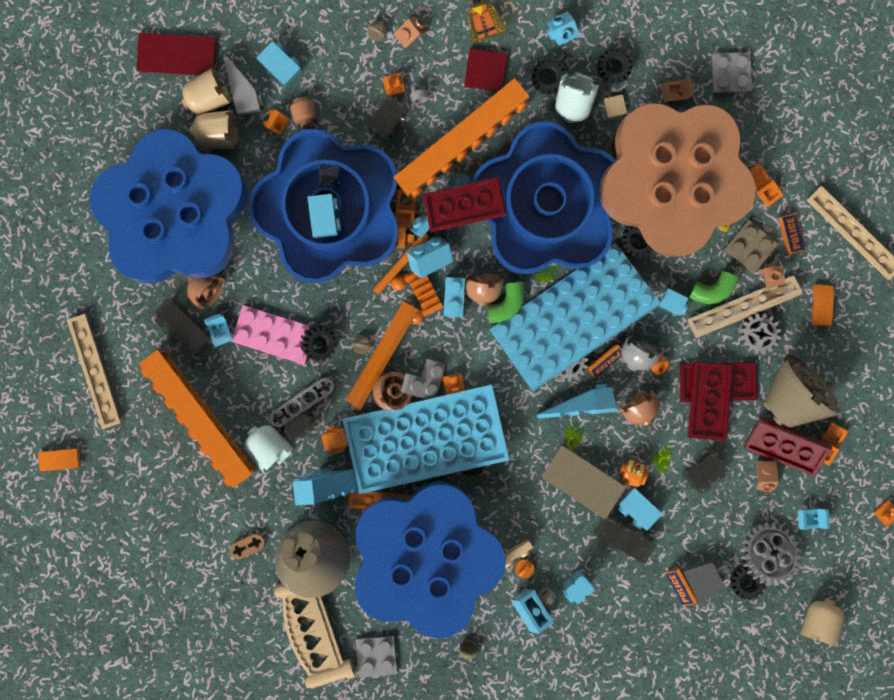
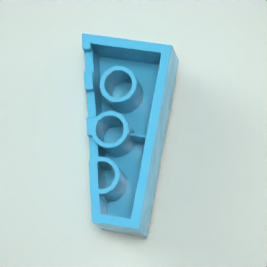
(323, 485)

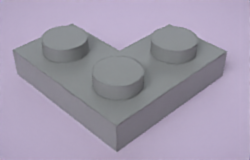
(426, 385)

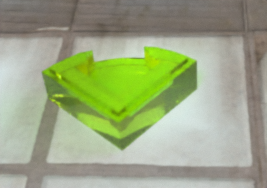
(544, 277)
(572, 438)
(661, 460)

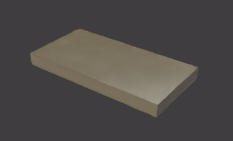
(583, 482)

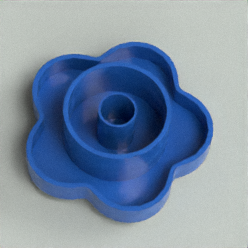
(549, 201)
(169, 209)
(368, 226)
(425, 560)

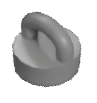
(420, 95)

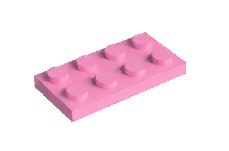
(270, 334)

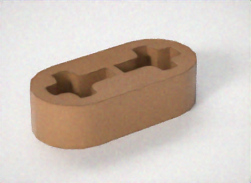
(245, 542)

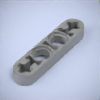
(300, 400)

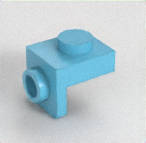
(218, 329)
(813, 518)

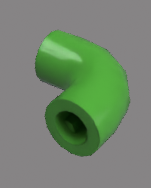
(714, 293)
(510, 305)

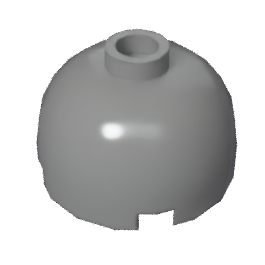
(639, 354)

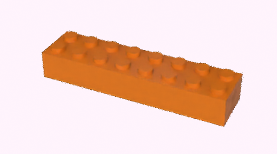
(461, 138)
(197, 417)

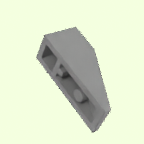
(244, 95)

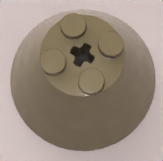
(799, 396)
(312, 559)

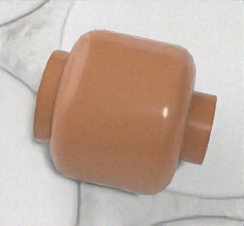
(303, 111)

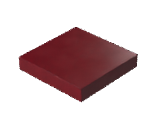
(485, 70)

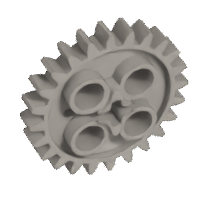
(757, 560)

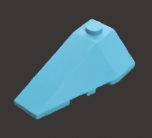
(592, 401)

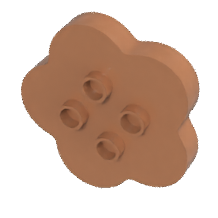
(677, 176)

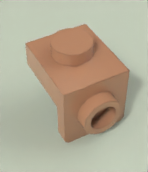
(410, 31)
(677, 90)
(773, 275)
(767, 475)

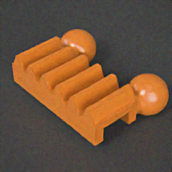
(424, 292)

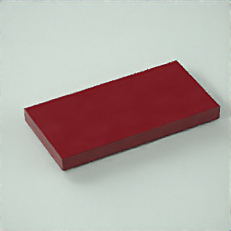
(175, 54)
(464, 204)
(742, 384)
(709, 400)
(787, 446)

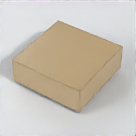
(615, 106)

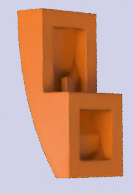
(764, 186)
(405, 216)
(822, 305)
(834, 436)
(59, 459)

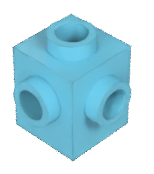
(562, 28)

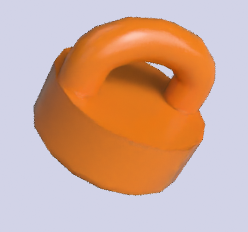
(661, 366)
(524, 568)

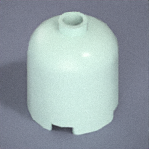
(575, 97)
(267, 447)

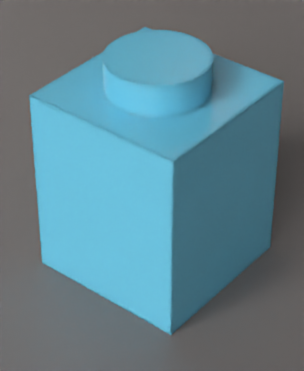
(673, 302)

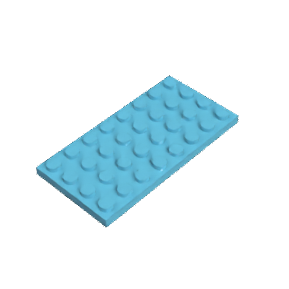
(574, 317)
(426, 439)

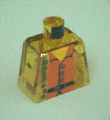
(483, 22)

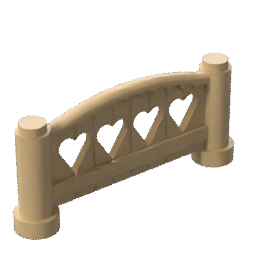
(333, 667)

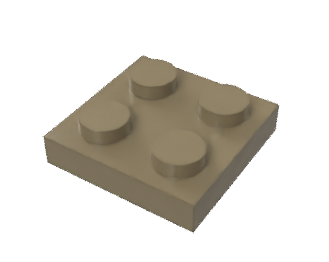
(750, 246)

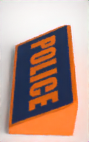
(792, 233)
(605, 360)
(681, 587)

